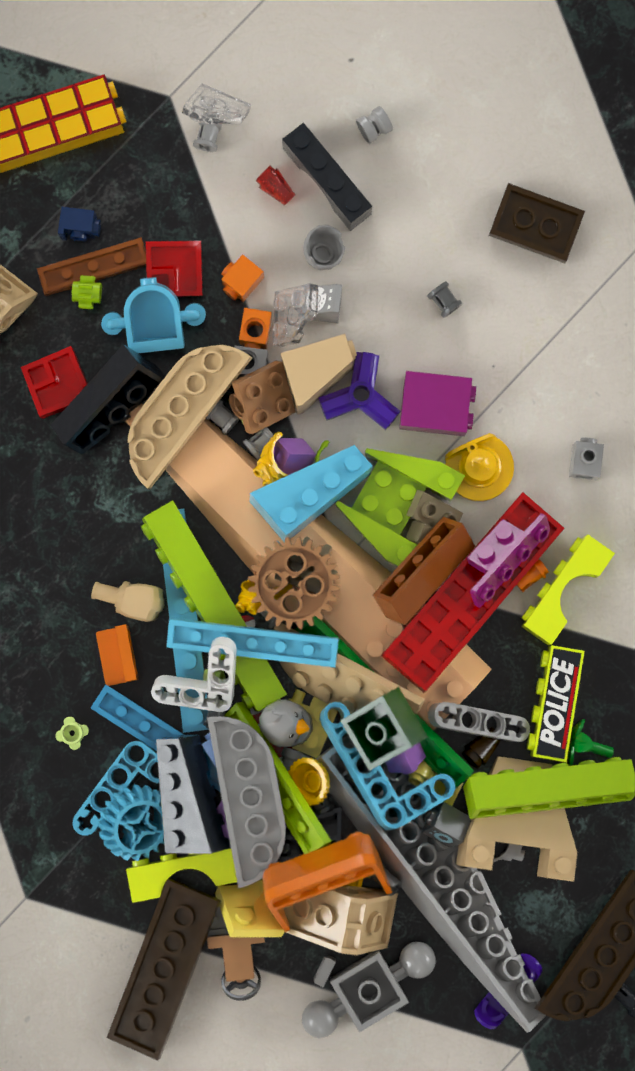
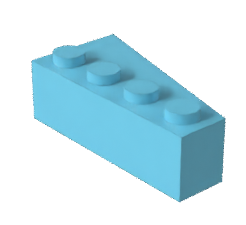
(305, 494)

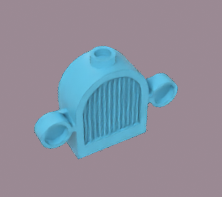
(153, 318)

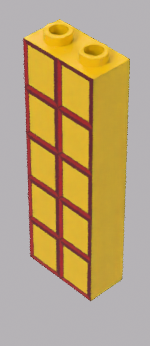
(58, 122)

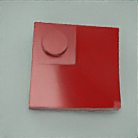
(176, 265)
(54, 381)

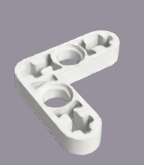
(213, 686)

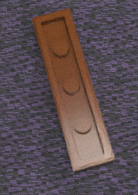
(100, 264)

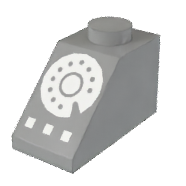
(329, 303)

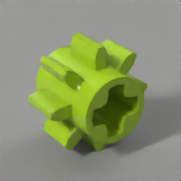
(86, 292)

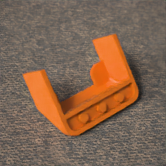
(321, 872)

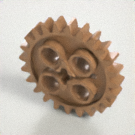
(309, 603)

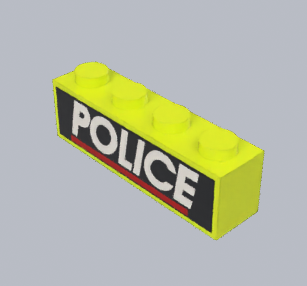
(556, 703)

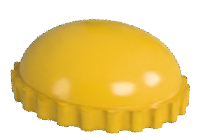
(310, 779)

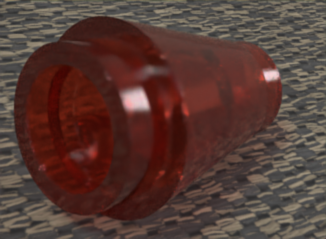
(275, 185)

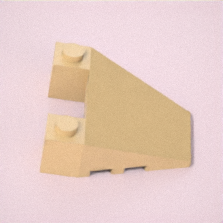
(538, 829)

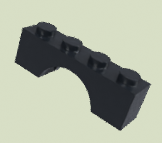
(337, 187)

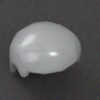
(324, 247)

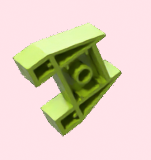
(387, 496)

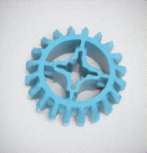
(133, 809)

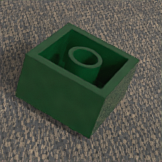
(384, 728)

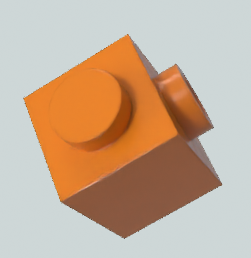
(241, 278)

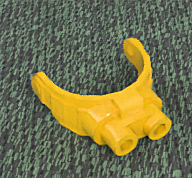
(266, 465)
(245, 597)

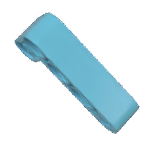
(108, 784)

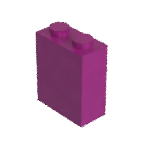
(437, 403)

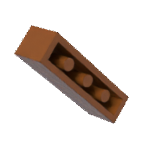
(424, 570)

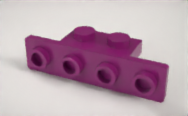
(502, 553)

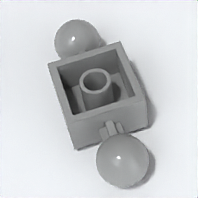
(368, 990)

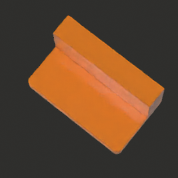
(117, 655)

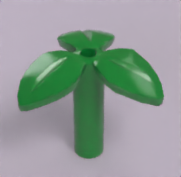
(583, 743)

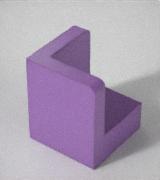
(292, 454)

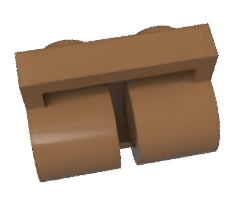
(262, 397)

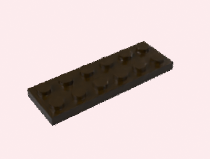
(163, 969)

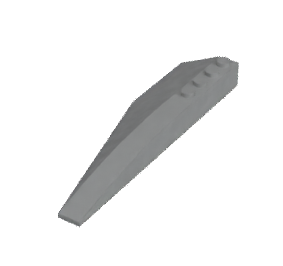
(447, 894)

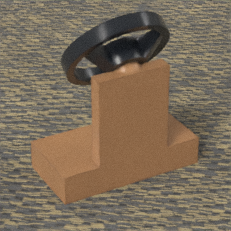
(237, 963)

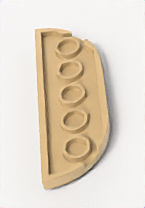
(180, 407)
(345, 683)

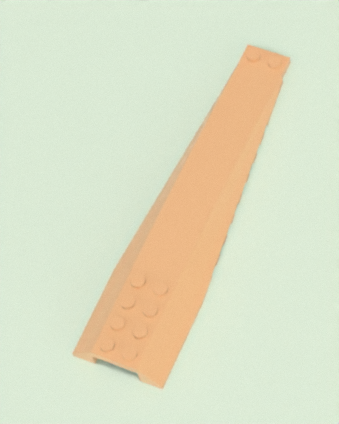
(219, 482)

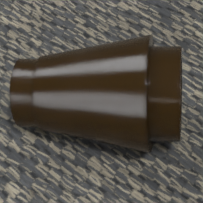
(480, 750)

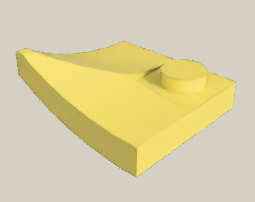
(247, 911)

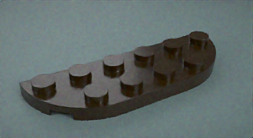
(598, 962)

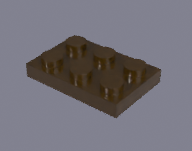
(536, 223)

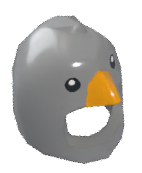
(283, 723)

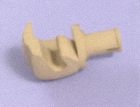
(132, 600)

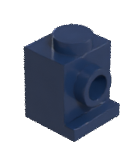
(78, 224)

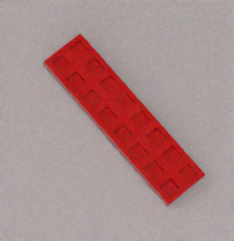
(450, 614)

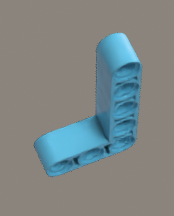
(364, 782)

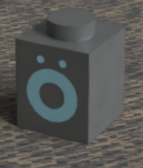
(446, 824)

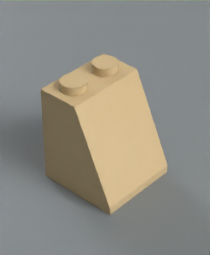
(317, 368)

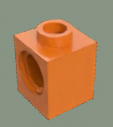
(255, 317)

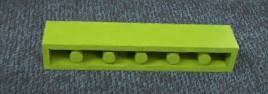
(549, 788)

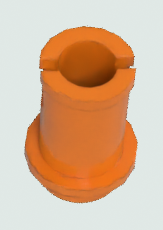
(536, 572)

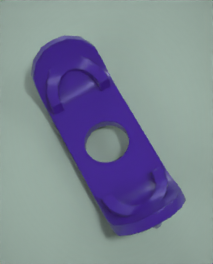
(490, 1011)

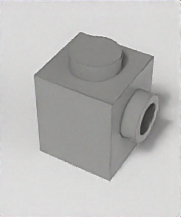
(586, 459)

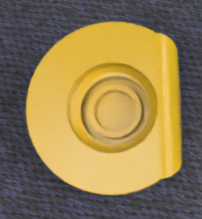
(486, 467)

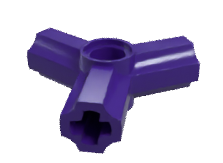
(363, 377)

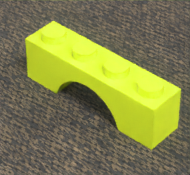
(546, 618)
(148, 879)

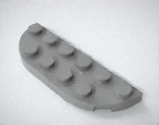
(248, 797)

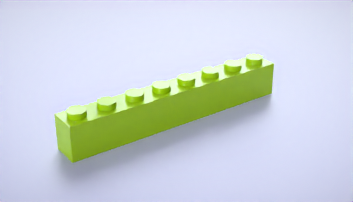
(208, 598)

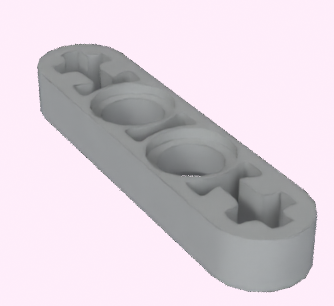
(479, 721)

